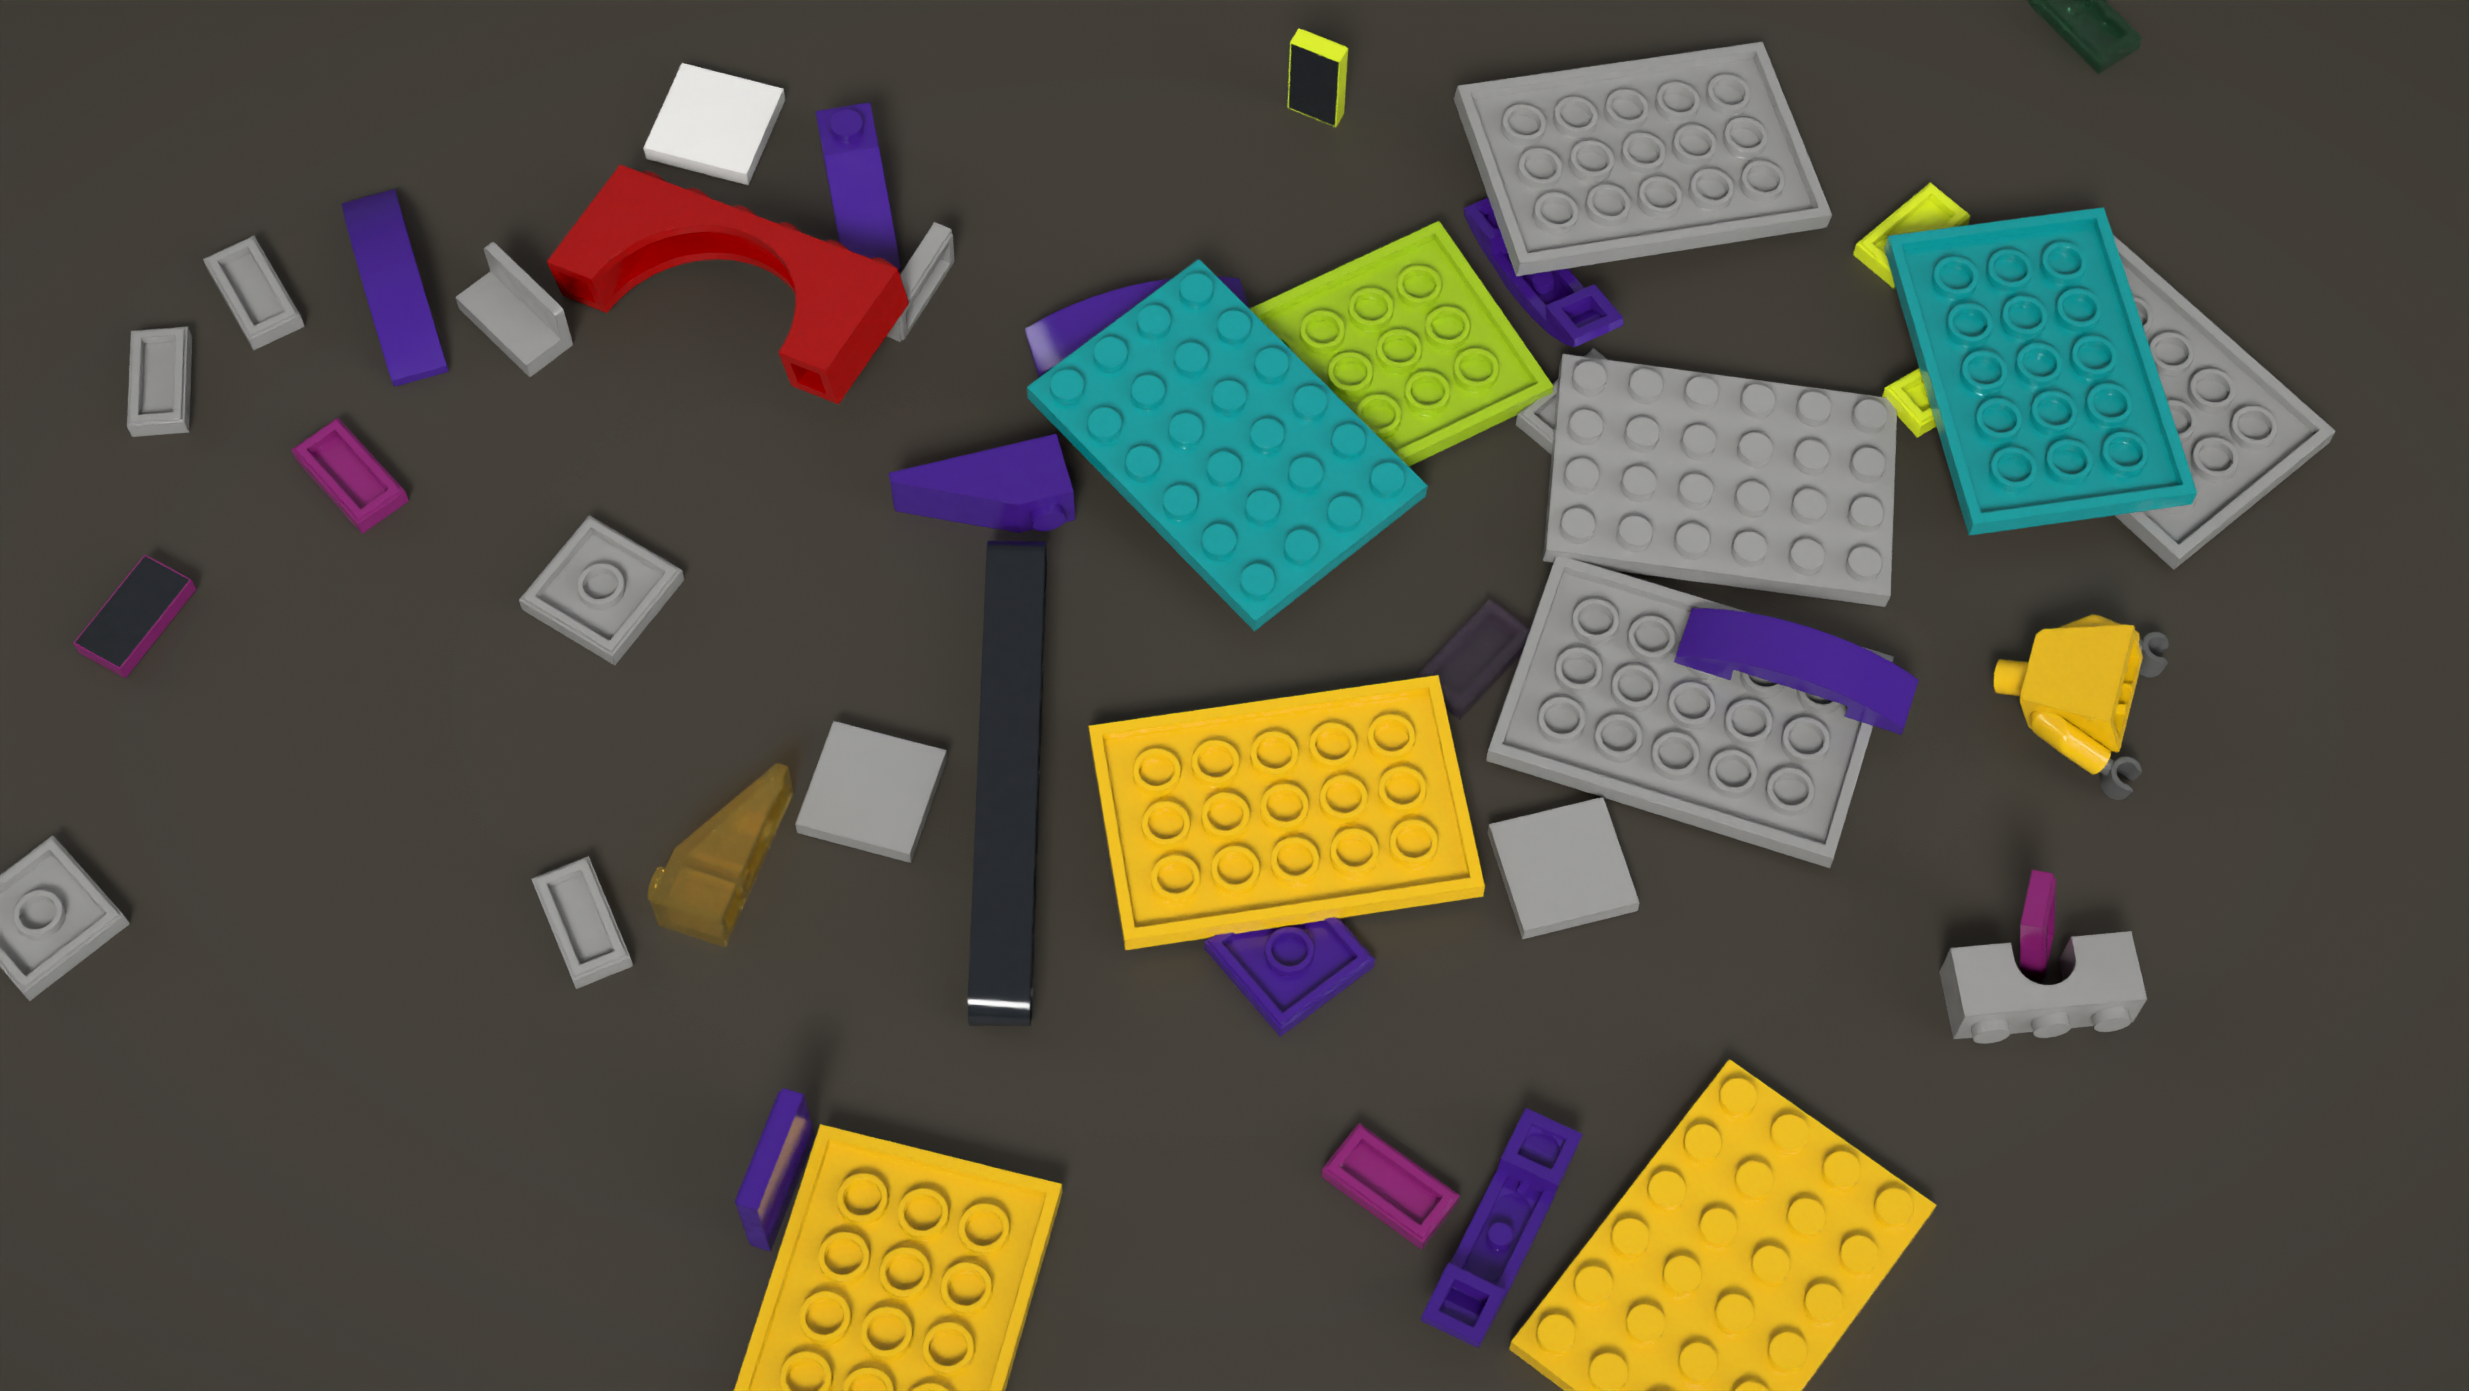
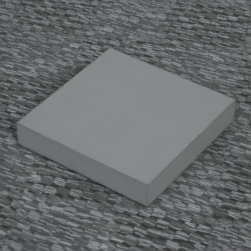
(601, 590)
(871, 791)
(1563, 868)
(51, 918)

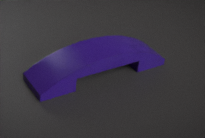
(394, 288)
(1551, 297)
(1073, 326)
(1799, 659)
(1502, 1229)

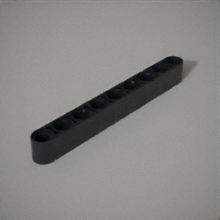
(1008, 786)

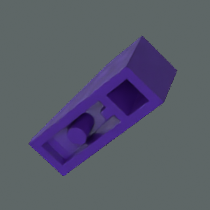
(857, 181)
(997, 488)

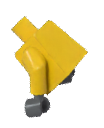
(2082, 691)

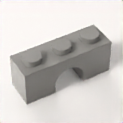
(1993, 999)

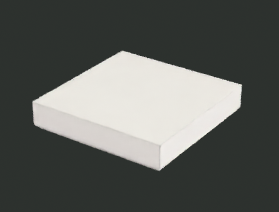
(714, 124)

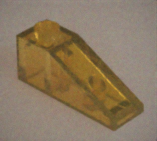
(719, 862)

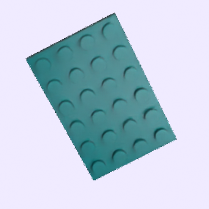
(2038, 371)
(1226, 443)

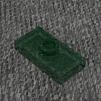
(2090, 29)

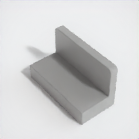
(516, 313)

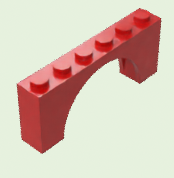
(651, 225)

